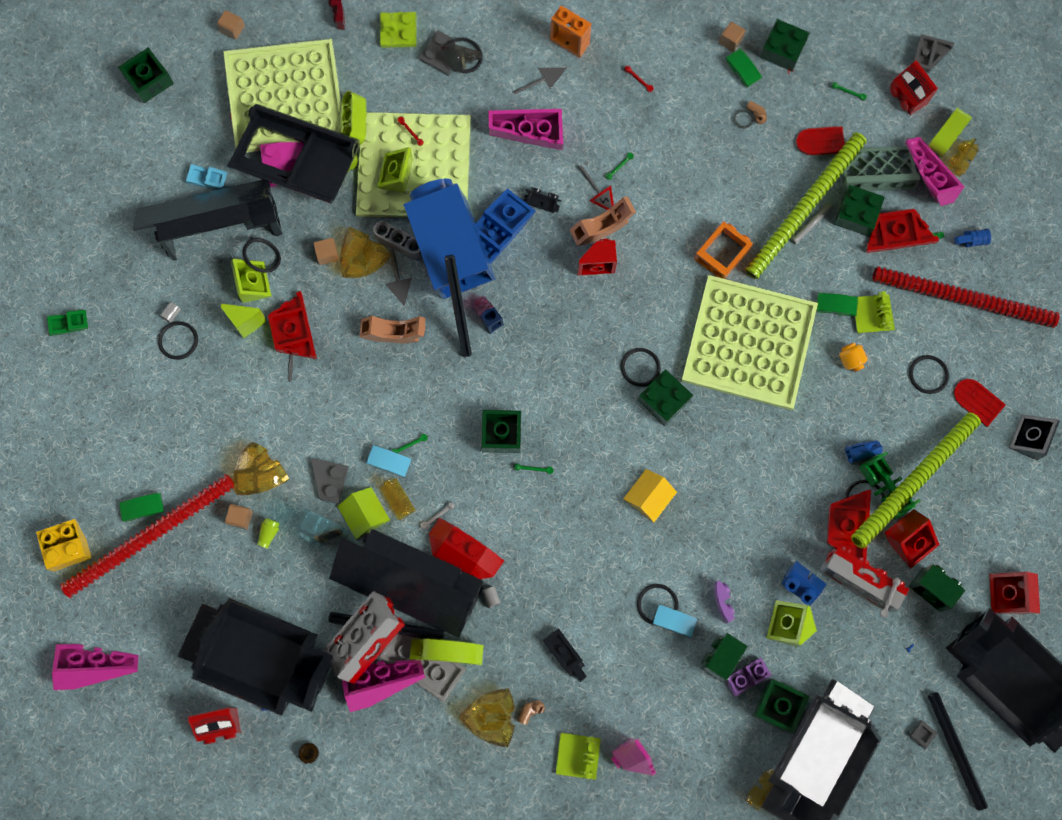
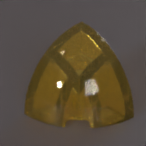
(361, 255)
(257, 471)
(491, 717)

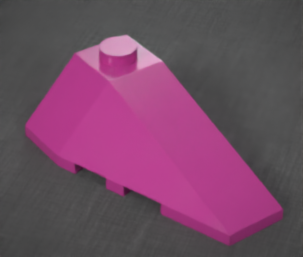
(281, 155)
(937, 177)
(81, 668)
(380, 682)
(633, 758)

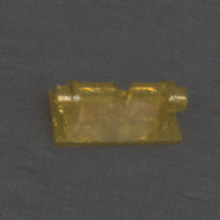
(968, 151)
(397, 498)
(759, 795)

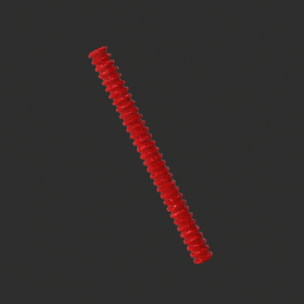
(968, 297)
(146, 536)

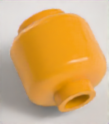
(853, 357)

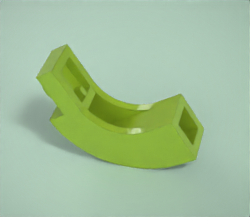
(446, 651)

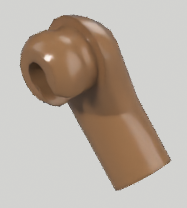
(759, 112)
(530, 709)

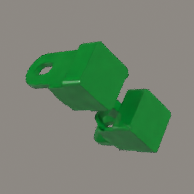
(878, 470)

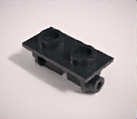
(550, 201)

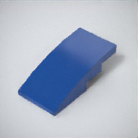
(503, 222)

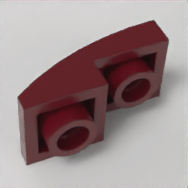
(339, 16)

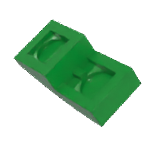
(744, 67)
(837, 303)
(67, 323)
(141, 507)

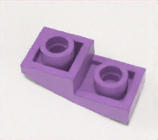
(721, 594)
(748, 677)

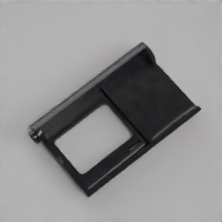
(320, 164)

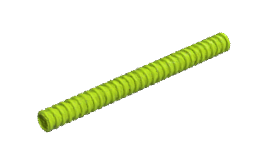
(806, 205)
(915, 480)

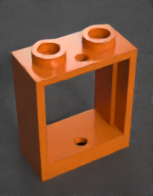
(576, 35)
(712, 264)

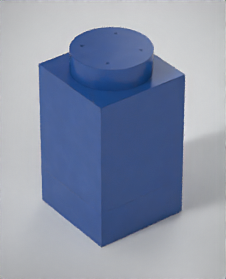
(447, 227)

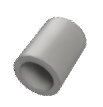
(170, 312)
(491, 597)

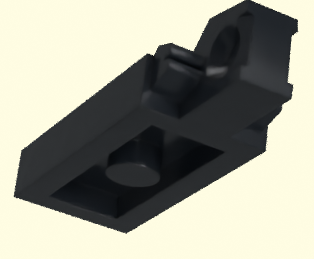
(565, 654)

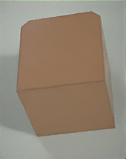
(230, 24)
(732, 36)
(326, 251)
(238, 517)

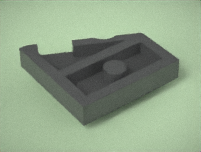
(931, 51)
(432, 53)
(329, 479)

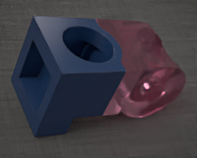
(487, 314)

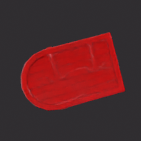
(821, 140)
(978, 400)

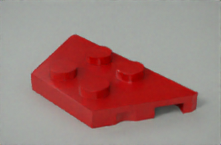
(900, 231)
(292, 329)
(847, 517)

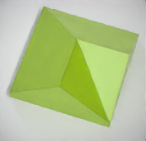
(791, 623)

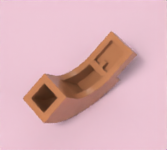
(596, 228)
(390, 331)

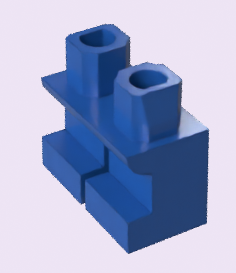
(804, 587)

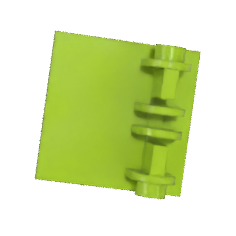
(874, 313)
(578, 756)

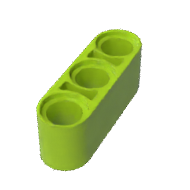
(353, 116)
(949, 132)

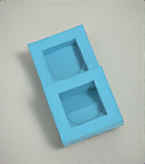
(204, 177)
(388, 461)
(675, 621)

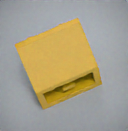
(63, 545)

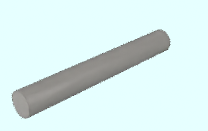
(812, 223)

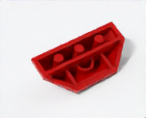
(463, 551)

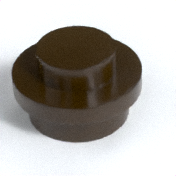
(308, 753)

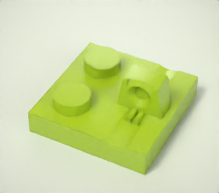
(398, 29)

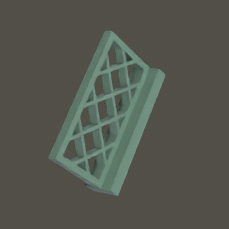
(880, 180)

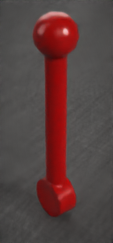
(649, 88)
(401, 121)

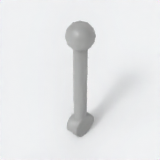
(424, 525)
(884, 613)

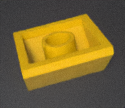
(650, 494)

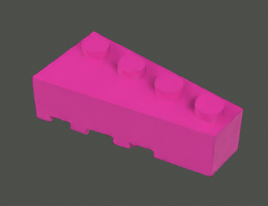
(529, 126)

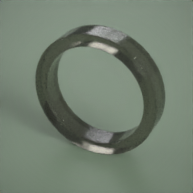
(743, 110)

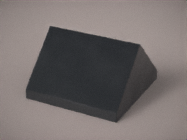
(1034, 436)

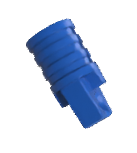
(974, 238)
(863, 451)

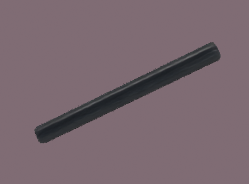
(458, 307)
(407, 630)
(957, 751)

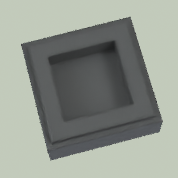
(923, 734)

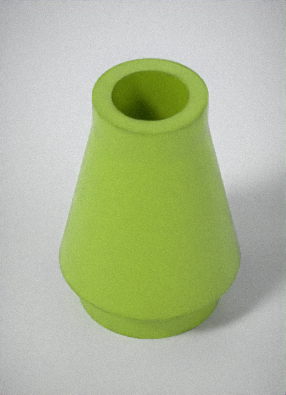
(267, 532)

